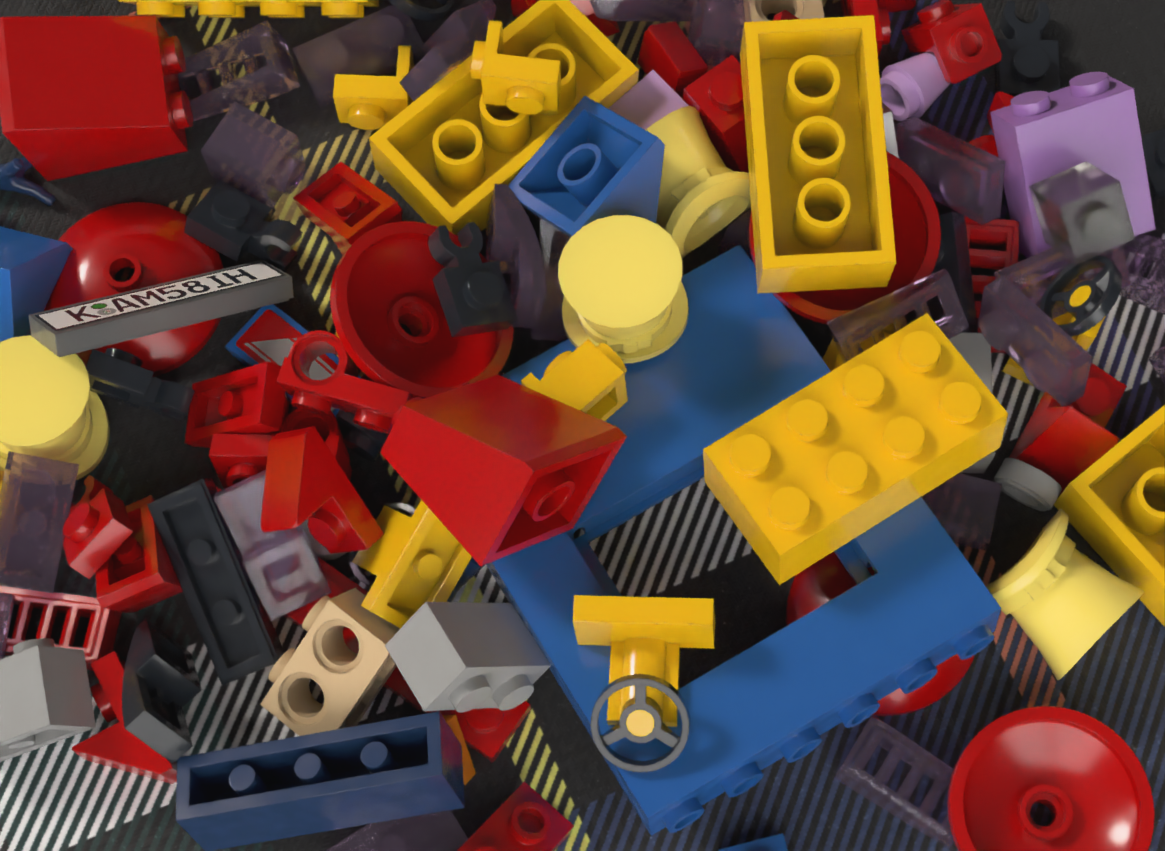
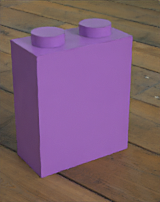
(1063, 128)

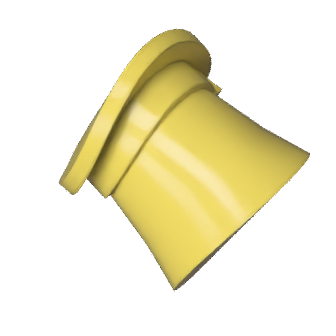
(696, 187)
(623, 287)
(49, 406)
(1062, 596)

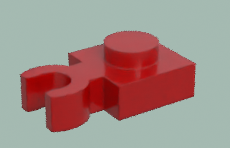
(95, 528)

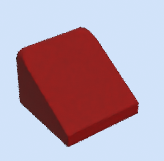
(671, 56)

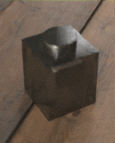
(1082, 212)

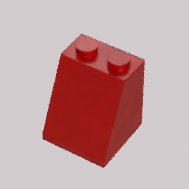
(91, 91)
(500, 462)

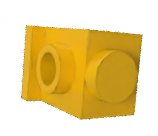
(585, 379)

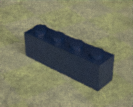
(320, 782)

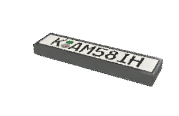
(160, 307)

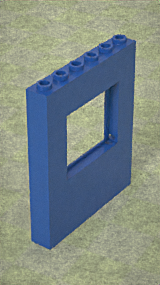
(818, 672)

